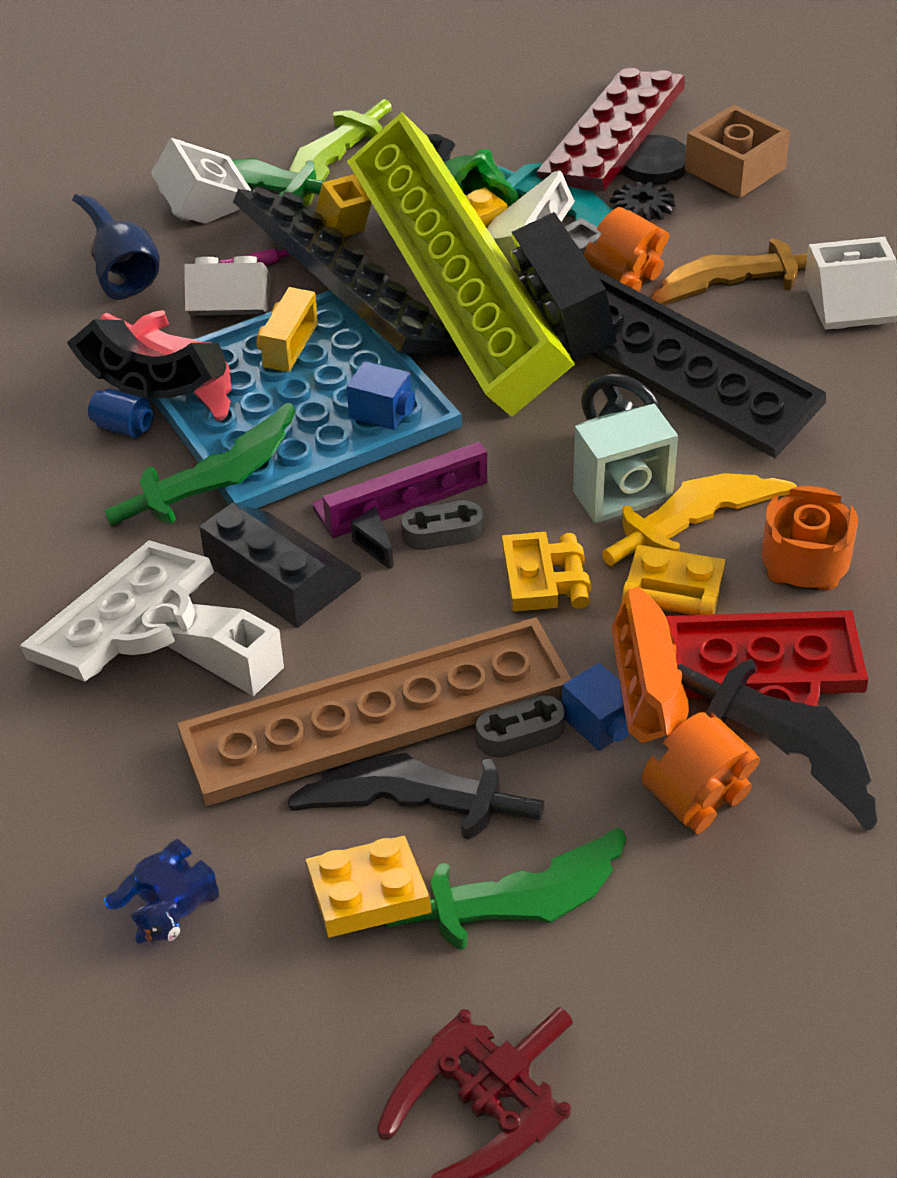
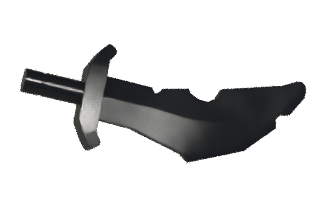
(794, 729)
(415, 784)

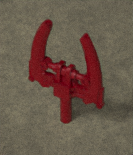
(502, 1073)

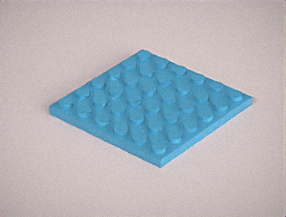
(322, 436)

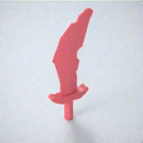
(148, 332)

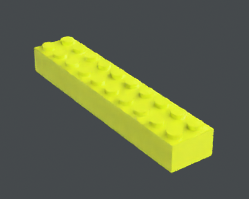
(460, 266)

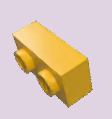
(288, 329)

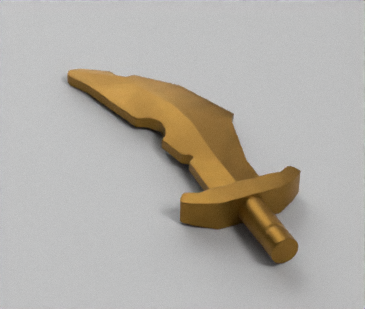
(730, 269)

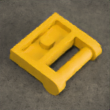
(677, 579)

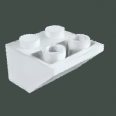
(852, 282)
(227, 287)

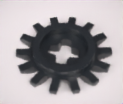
(657, 200)

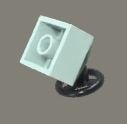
(622, 452)

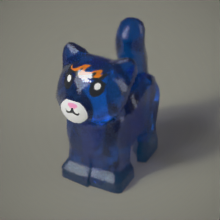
(168, 888)

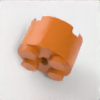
(628, 248)
(808, 538)
(701, 770)

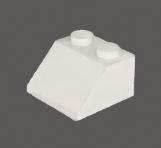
(197, 181)

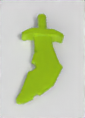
(333, 146)

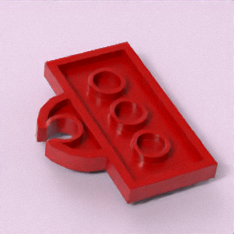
(794, 651)

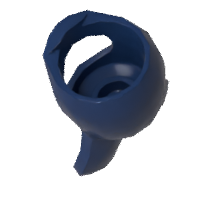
(121, 250)

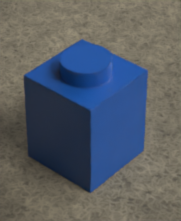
(380, 395)
(595, 706)

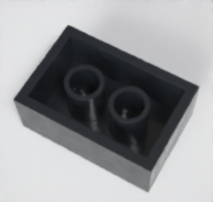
(563, 286)

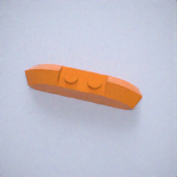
(647, 668)

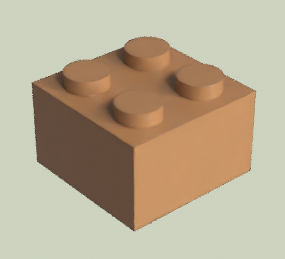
(736, 150)

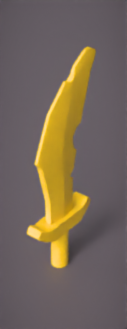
(691, 503)

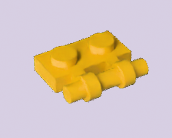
(531, 574)

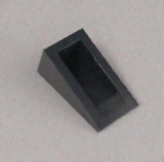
(372, 538)

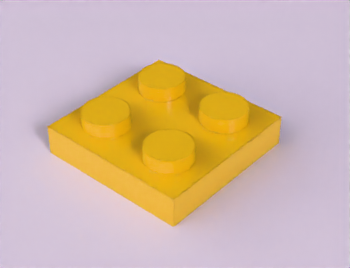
(367, 886)

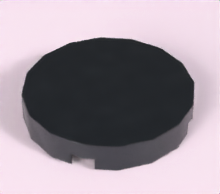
(656, 160)

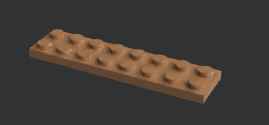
(368, 710)

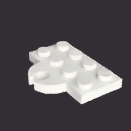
(122, 612)

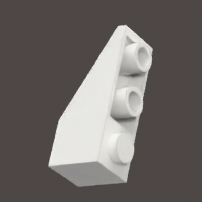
(231, 646)

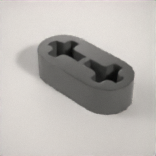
(442, 524)
(520, 725)

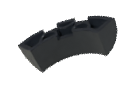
(125, 362)

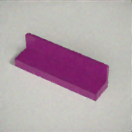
(405, 488)

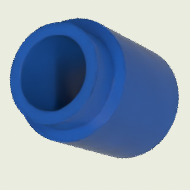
(120, 412)

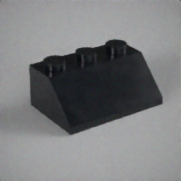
(274, 562)

